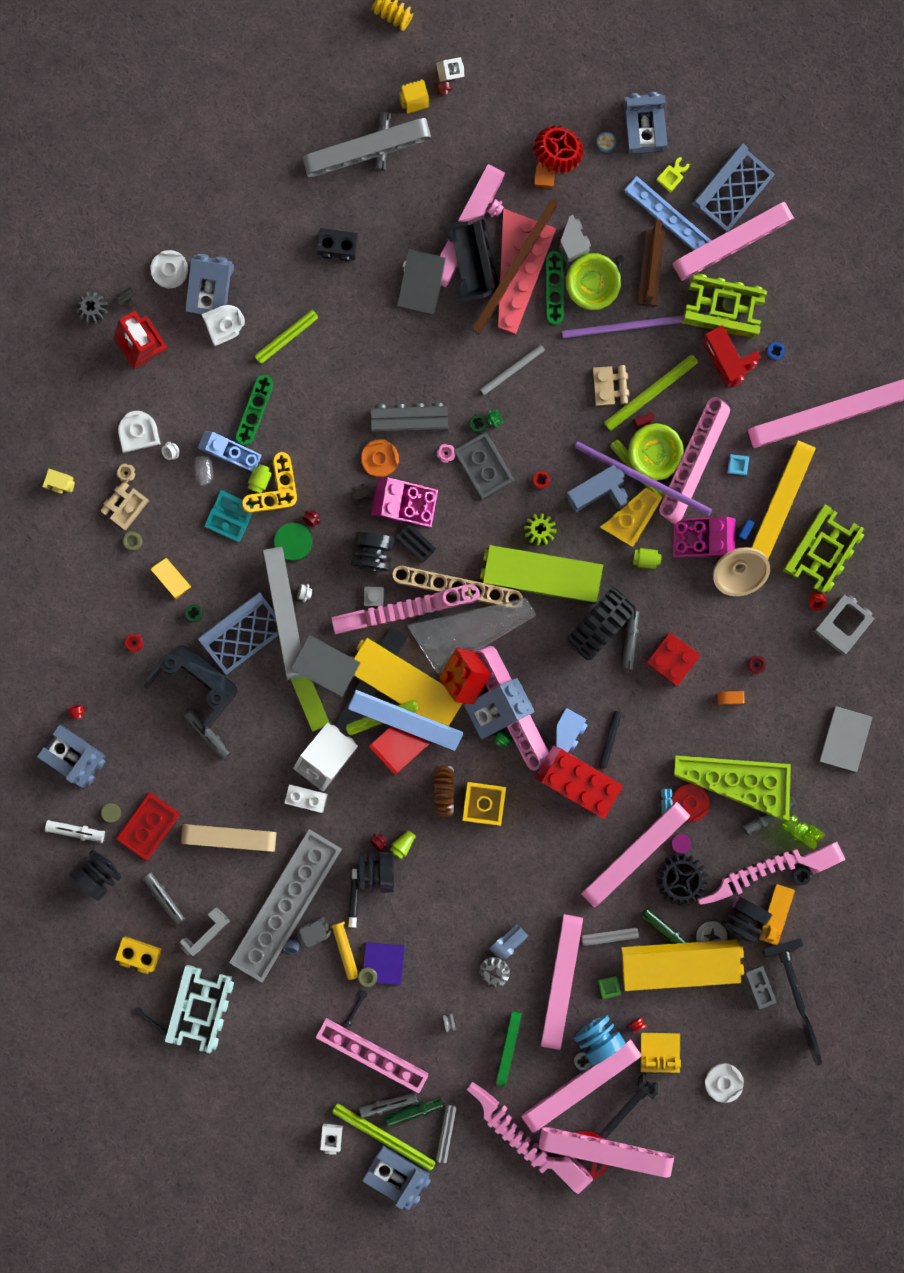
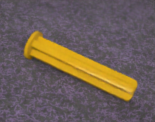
(345, 950)

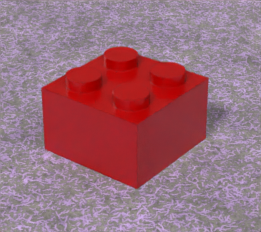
(672, 659)
(464, 676)

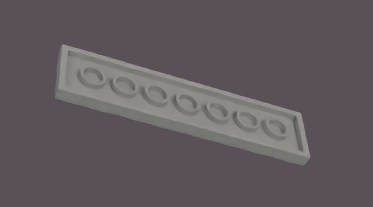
(285, 905)

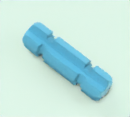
(666, 802)

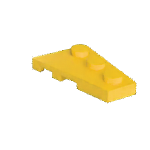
(633, 518)

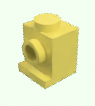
(58, 481)

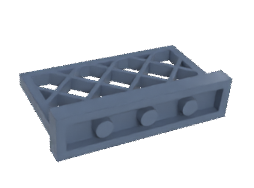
(724, 174)
(228, 623)

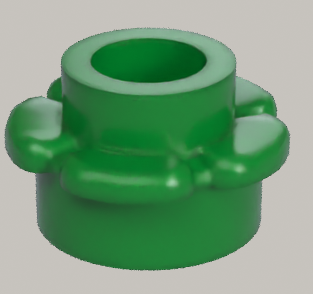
(494, 418)
(502, 739)

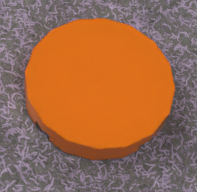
(379, 458)

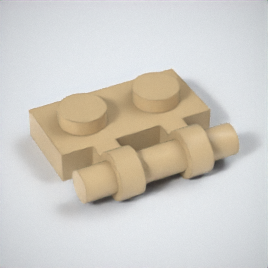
(604, 385)
(128, 509)

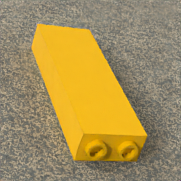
(404, 682)
(682, 965)

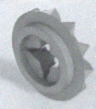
(706, 928)
(502, 971)

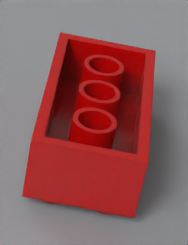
(578, 782)

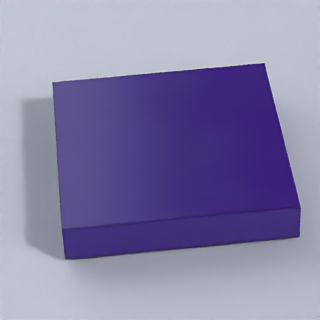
(386, 961)

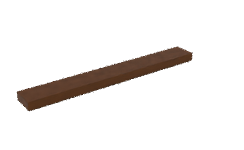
(515, 266)

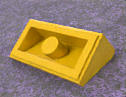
(170, 578)

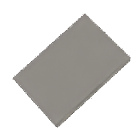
(845, 739)

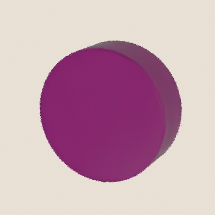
(681, 843)

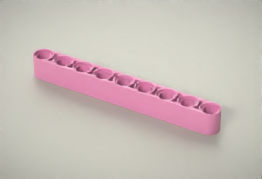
(827, 414)

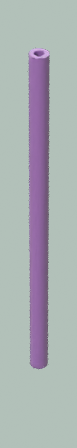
(624, 326)
(644, 479)

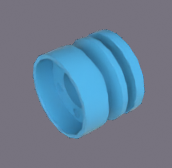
(600, 1041)

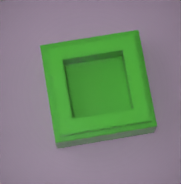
(609, 987)

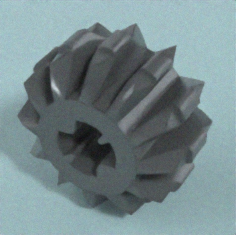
(95, 301)

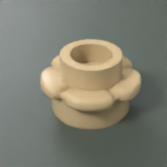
(120, 472)

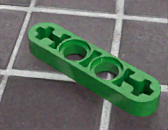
(554, 288)
(251, 409)
(508, 1049)

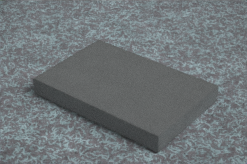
(421, 281)
(483, 465)
(325, 665)

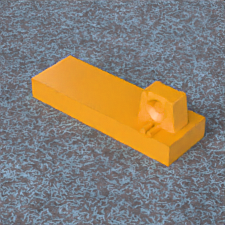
(779, 908)

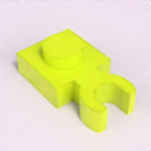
(671, 176)

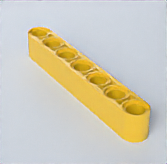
(783, 498)

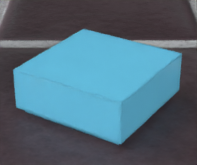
(738, 465)

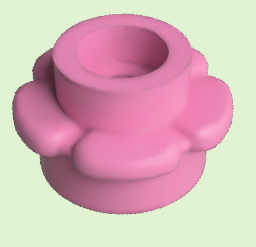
(495, 208)
(446, 448)

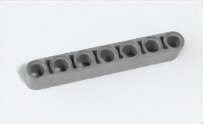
(366, 147)
(283, 608)

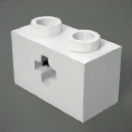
(306, 798)

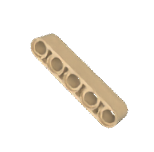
(228, 837)

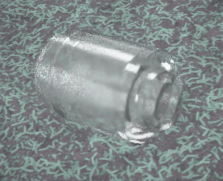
(203, 470)

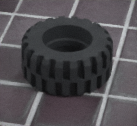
(601, 624)

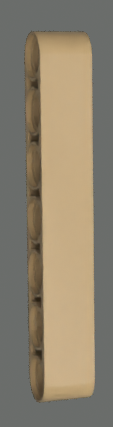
(449, 581)

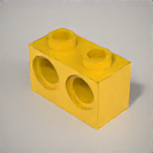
(139, 949)

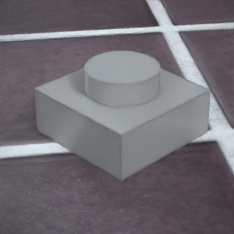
(373, 596)

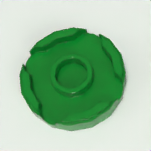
(294, 540)

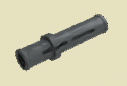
(384, 123)
(630, 641)
(213, 741)
(762, 820)
(178, 916)
(365, 1111)

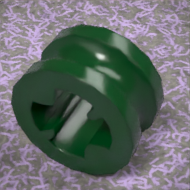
(472, 425)
(197, 617)

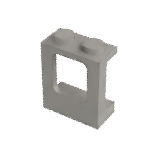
(835, 636)
(220, 920)

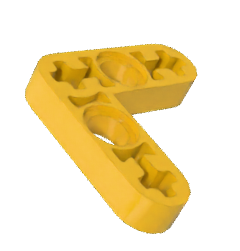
(282, 489)

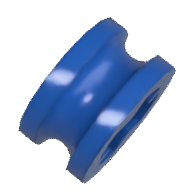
(770, 349)

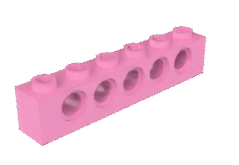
(372, 1055)

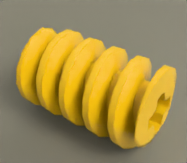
(393, 12)

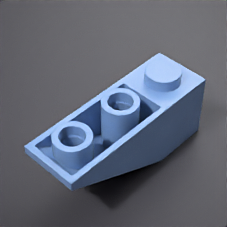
(229, 450)
(568, 729)

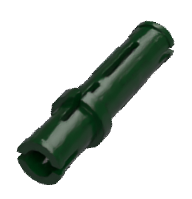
(664, 929)
(420, 1109)

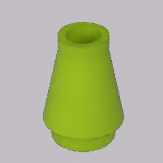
(402, 844)

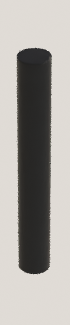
(610, 739)

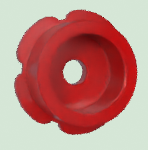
(138, 639)
(76, 712)

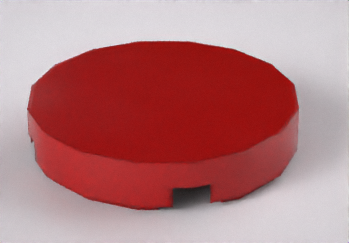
(686, 797)

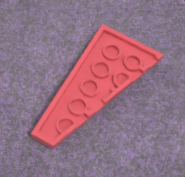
(514, 234)

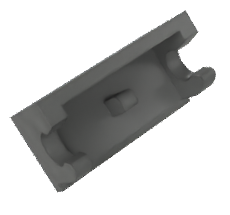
(758, 988)

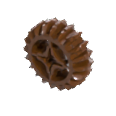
(443, 790)

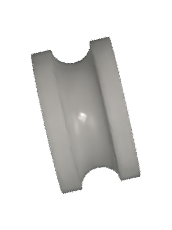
(449, 1022)
(578, 1056)

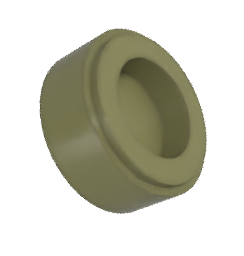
(727, 305)
(132, 541)
(111, 812)
(367, 977)

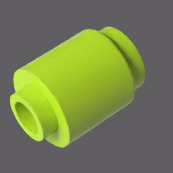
(259, 478)
(646, 558)

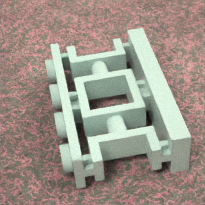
(185, 1005)

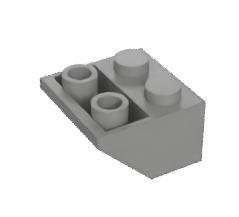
(573, 242)

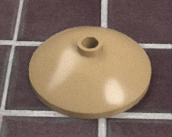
(741, 571)

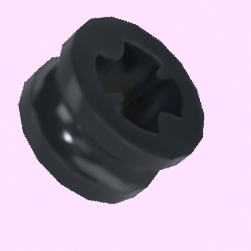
(805, 880)

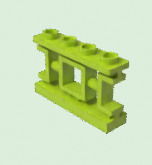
(715, 318)
(811, 542)

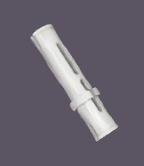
(97, 836)

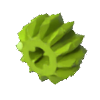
(535, 524)

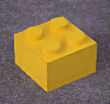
(484, 803)

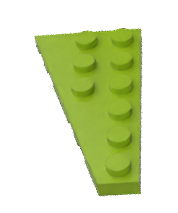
(748, 782)

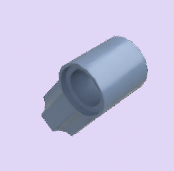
(505, 945)

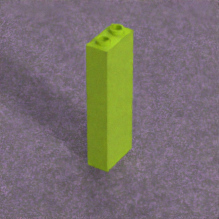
(542, 574)

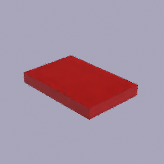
(148, 826)

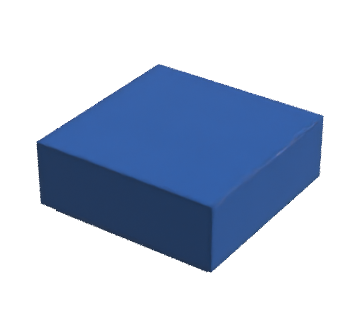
(745, 530)

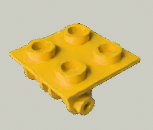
(660, 1052)

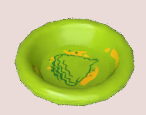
(593, 281)
(656, 451)

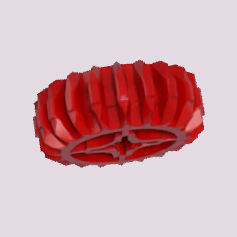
(547, 145)

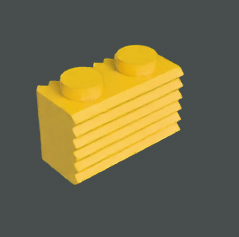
(414, 96)

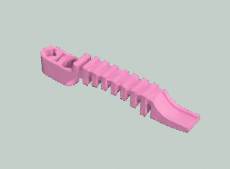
(410, 608)
(816, 861)
(566, 1167)

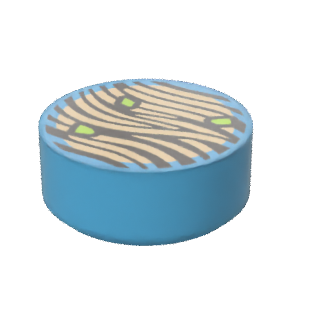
(606, 142)

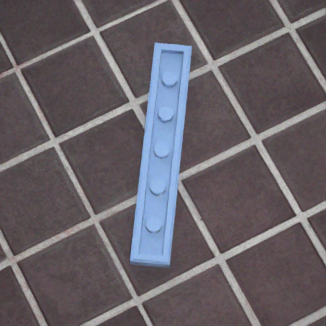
(666, 213)
(405, 720)

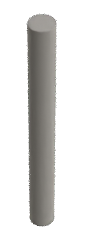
(511, 370)

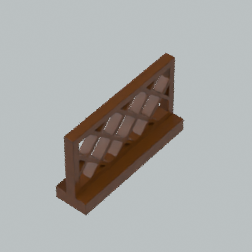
(651, 265)

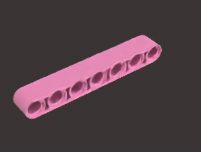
(476, 206)
(733, 241)
(697, 451)
(524, 730)
(635, 854)
(561, 982)
(580, 1087)
(606, 1152)

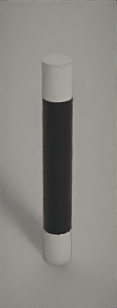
(353, 899)

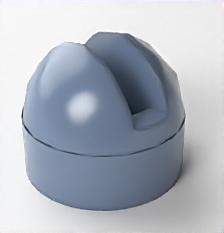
(291, 946)

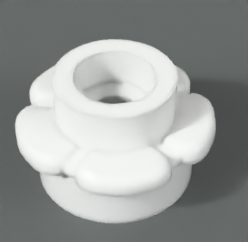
(170, 451)
(304, 592)

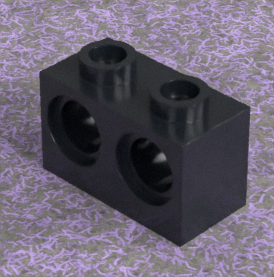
(338, 239)

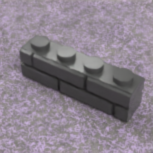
(409, 419)
(314, 932)

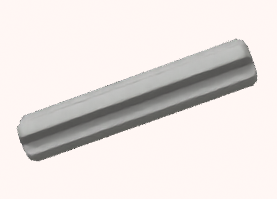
(612, 936)
(446, 1134)

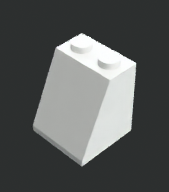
(325, 756)

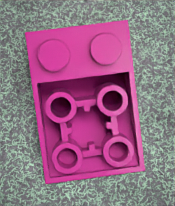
(404, 502)
(704, 537)

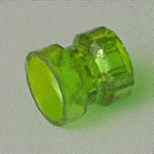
(795, 827)
(812, 836)

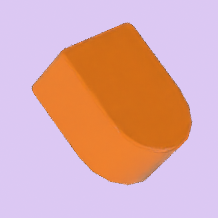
(543, 178)
(730, 698)

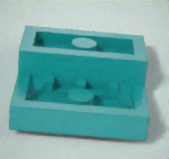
(228, 516)

